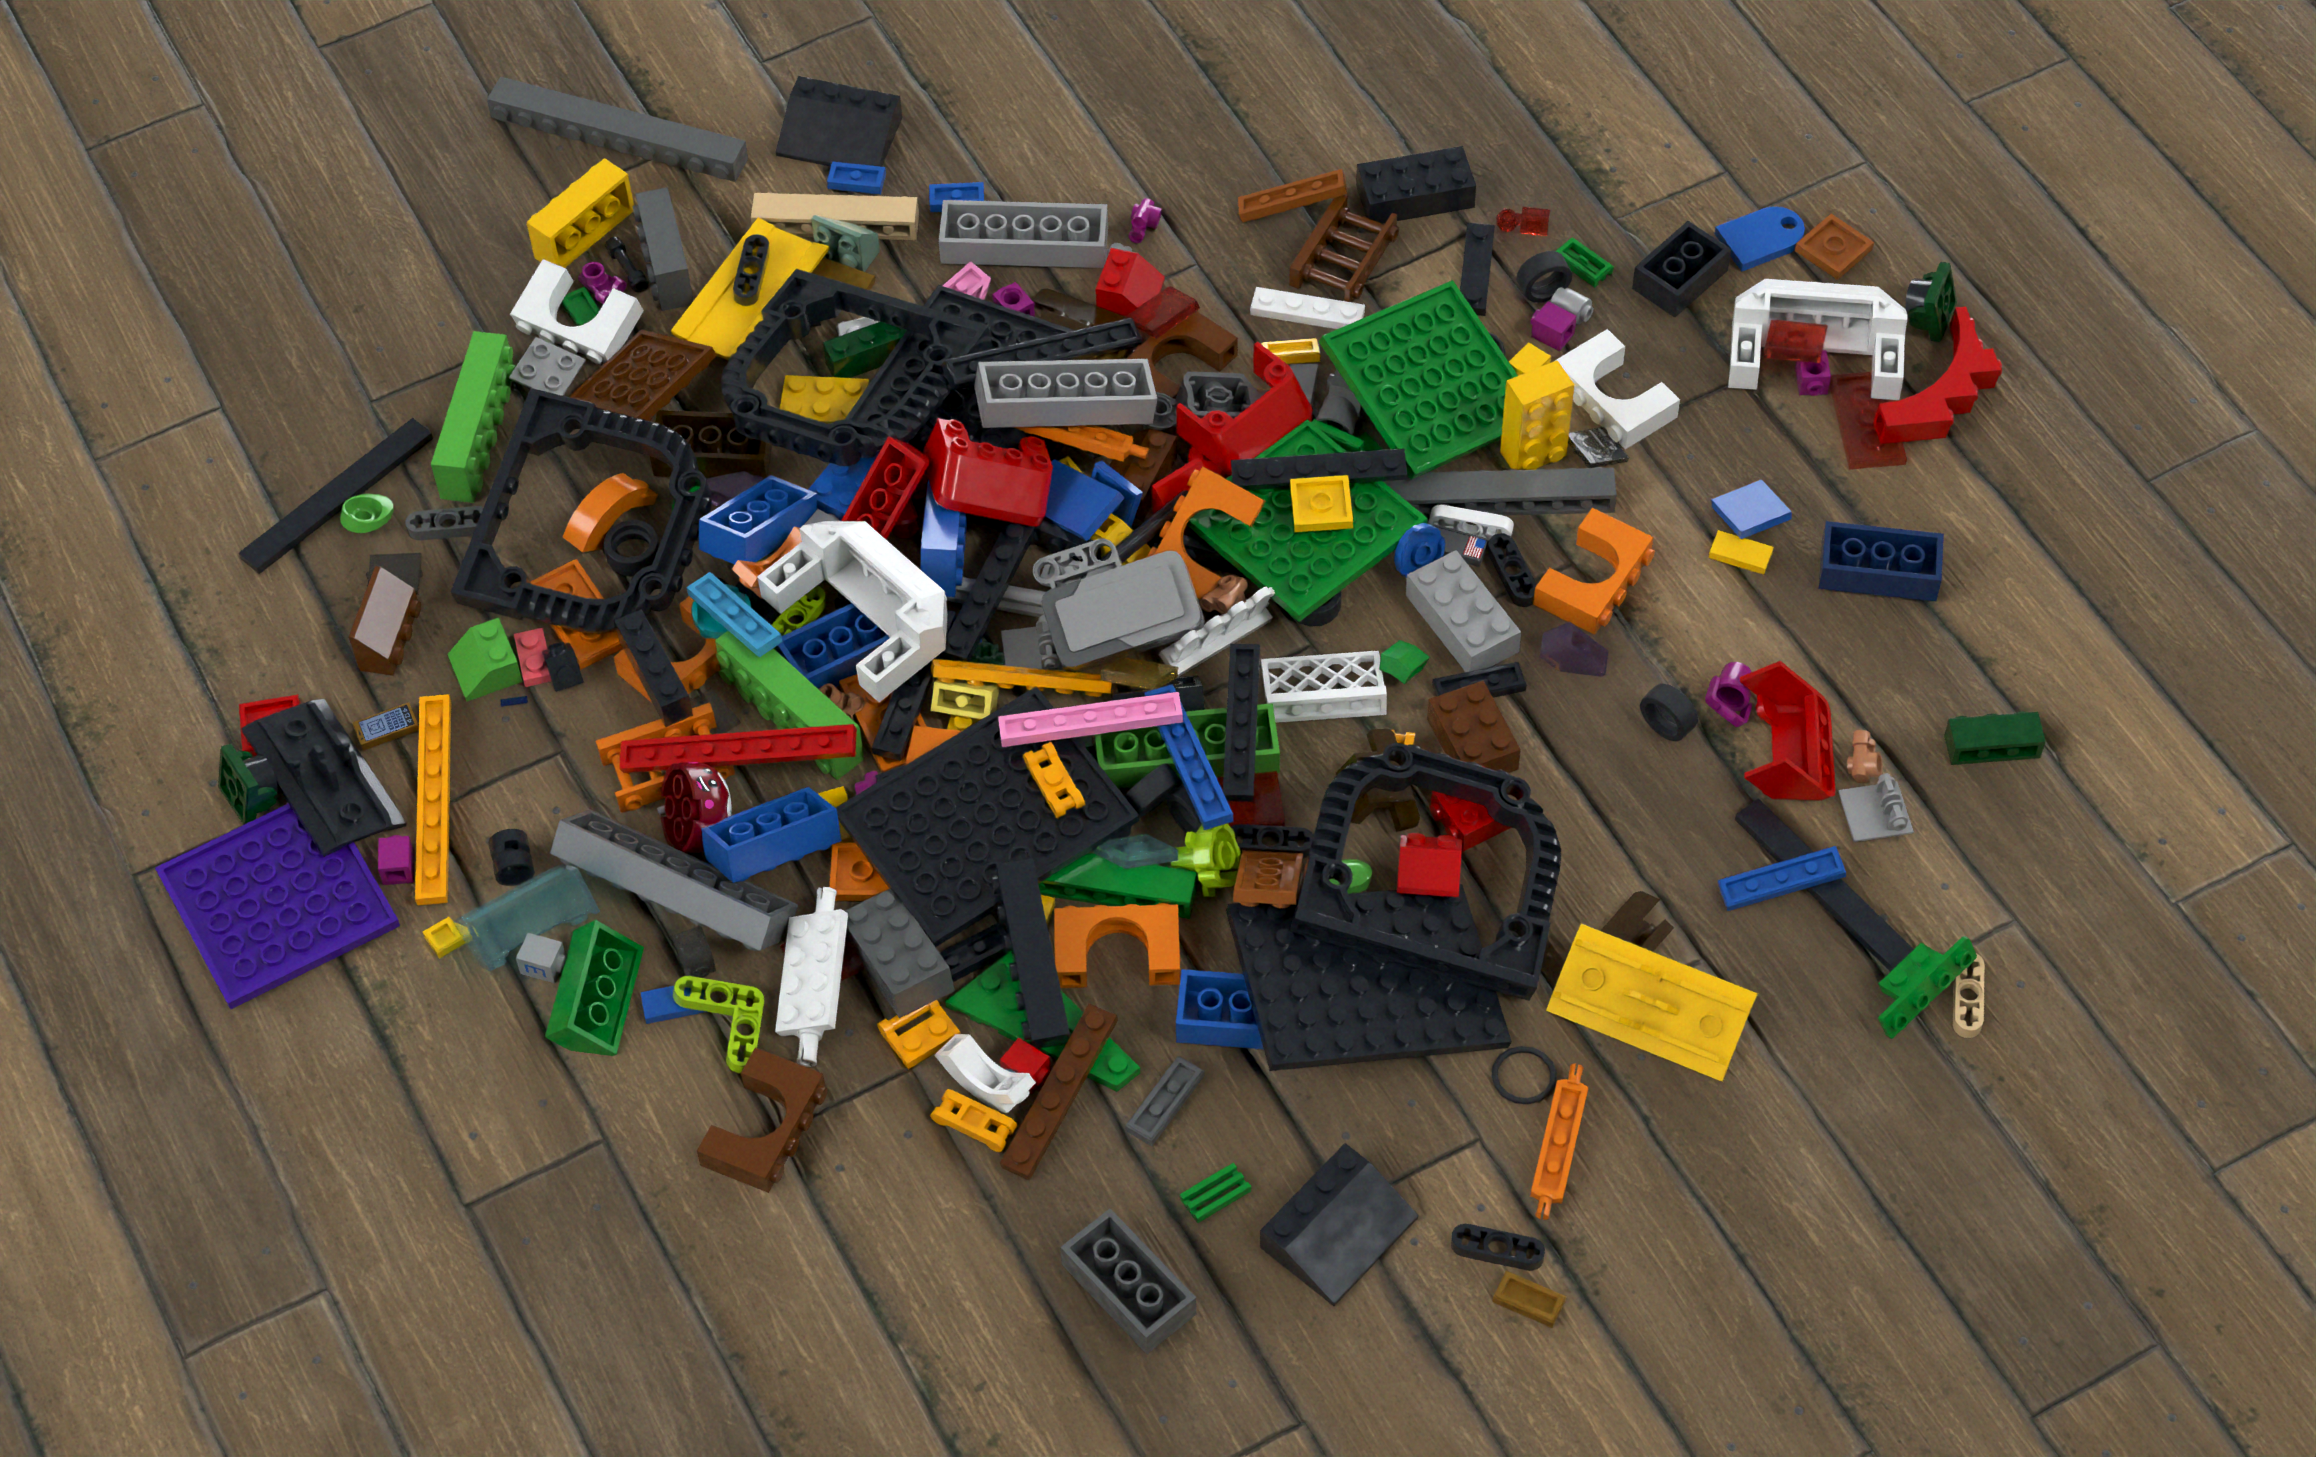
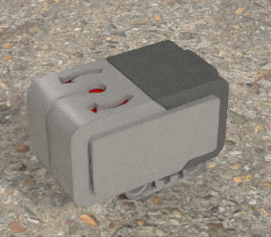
(1116, 606)

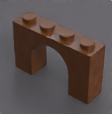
(1192, 336)
(762, 1159)

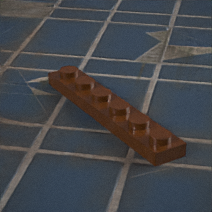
(1059, 1092)

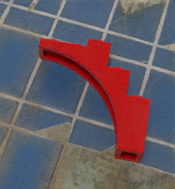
(1932, 410)

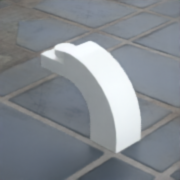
(981, 1075)

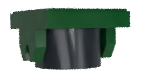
(1932, 301)
(246, 782)

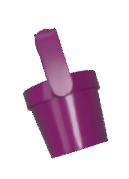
(1729, 695)

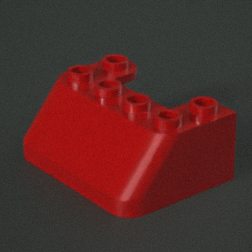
(988, 478)

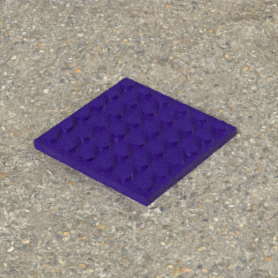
(272, 905)

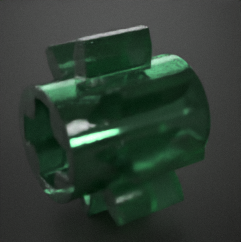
(988, 654)

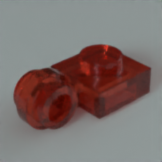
(1531, 221)

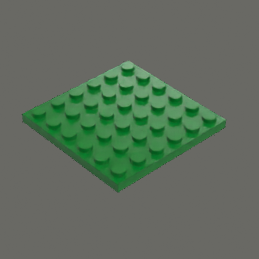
(1425, 376)
(1308, 565)

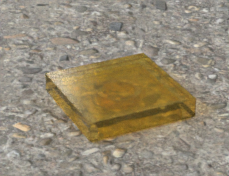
(1139, 673)

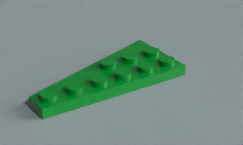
(992, 1002)

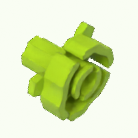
(1209, 853)

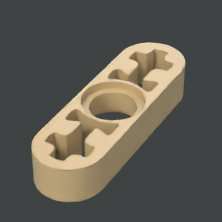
(1962, 1005)

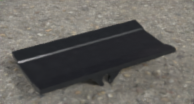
(323, 775)

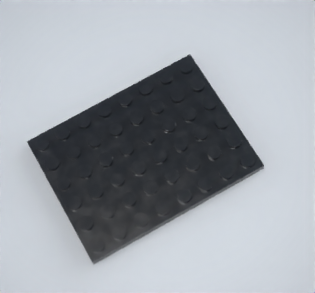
(907, 364)
(972, 806)
(1346, 1006)

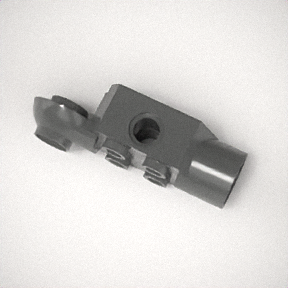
(1203, 394)
(1341, 406)

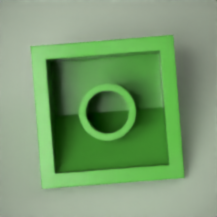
(484, 660)

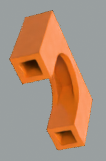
(1206, 492)
(1592, 603)
(691, 672)
(1151, 924)

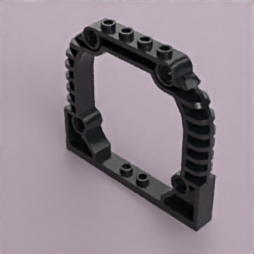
(789, 315)
(547, 424)
(1329, 915)

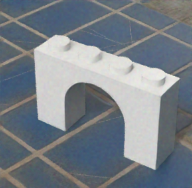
(596, 339)
(1623, 419)

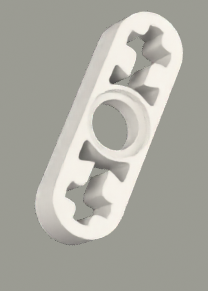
(1456, 518)

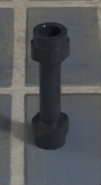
(617, 250)

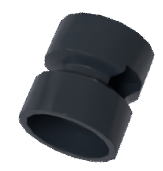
(511, 857)

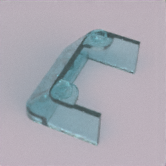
(532, 908)

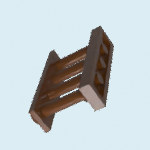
(1326, 232)

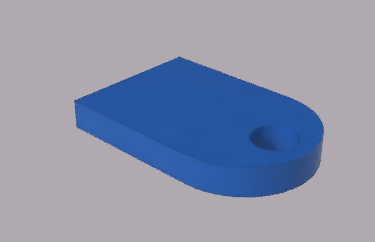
(1761, 236)

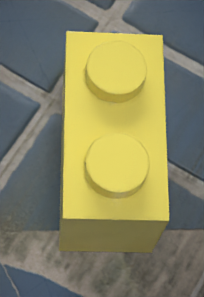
(965, 699)

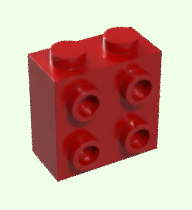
(1464, 819)

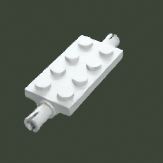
(812, 975)

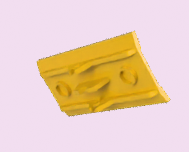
(715, 315)
(1651, 1002)

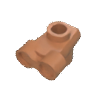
(1225, 595)
(848, 703)
(1865, 761)

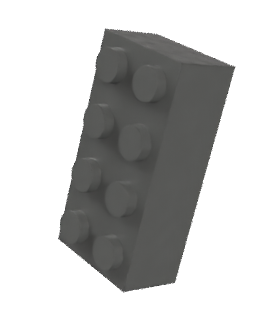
(662, 249)
(897, 953)
(1128, 1281)

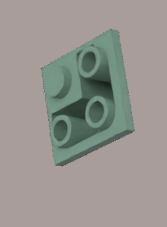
(846, 242)

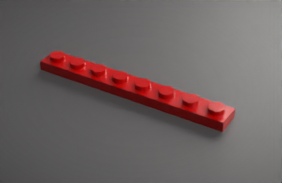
(740, 748)

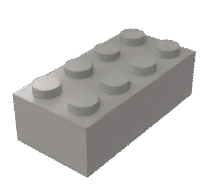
(1463, 613)

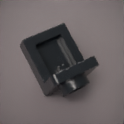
(562, 665)

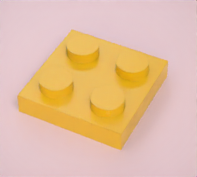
(1321, 503)

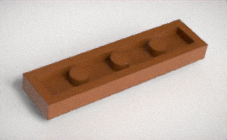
(1292, 195)

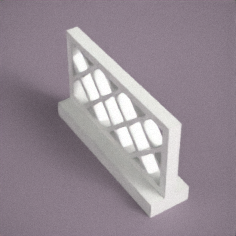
(1325, 702)

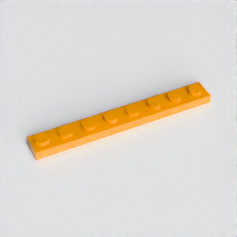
(433, 800)

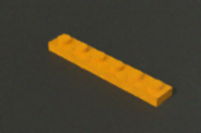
(1008, 676)

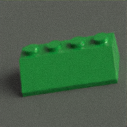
(594, 990)

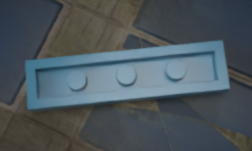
(734, 614)

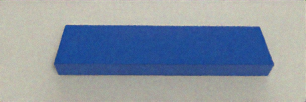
(1781, 878)

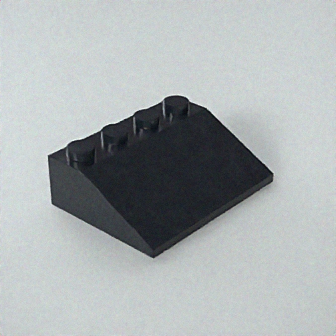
(838, 124)
(1337, 1225)

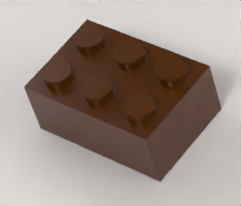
(1473, 728)

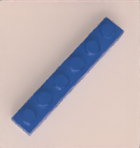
(1194, 769)

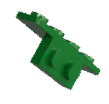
(1920, 980)

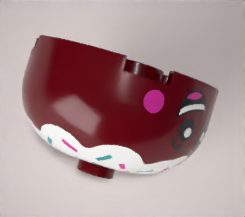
(693, 801)

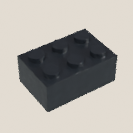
(1681, 268)

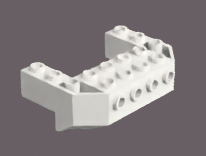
(1857, 320)
(876, 582)

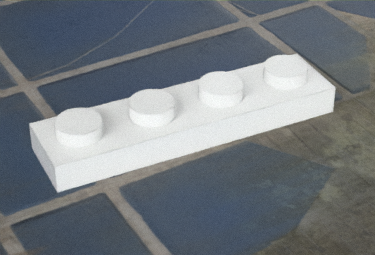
(1305, 308)

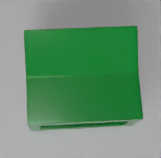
(1403, 661)

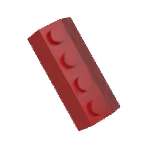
(888, 486)

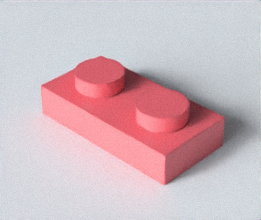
(529, 650)

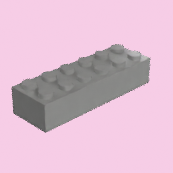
(1023, 233)
(1065, 393)

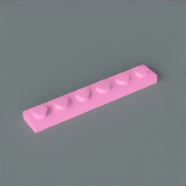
(1090, 719)

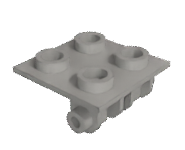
(547, 367)
(1031, 647)
(1876, 810)

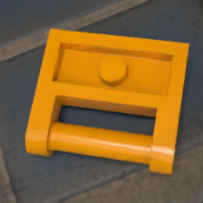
(923, 1038)

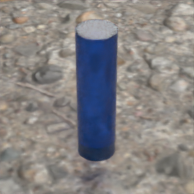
(514, 701)

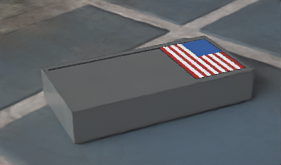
(1469, 546)

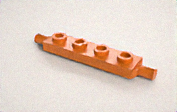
(1092, 439)
(1559, 1141)

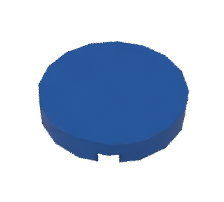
(1418, 548)

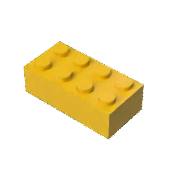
(581, 214)
(1537, 417)

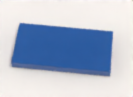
(1079, 501)

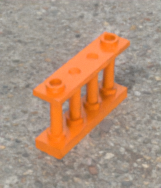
(636, 796)

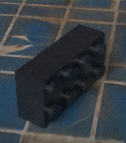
(1416, 185)

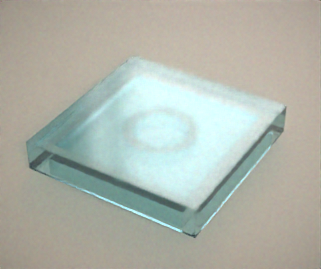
(1137, 851)

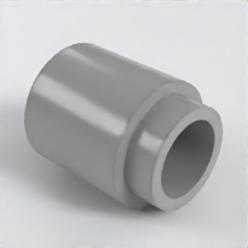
(1573, 303)

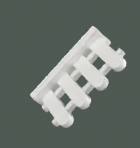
(1219, 632)

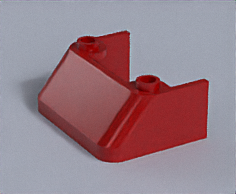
(1255, 428)
(1800, 736)

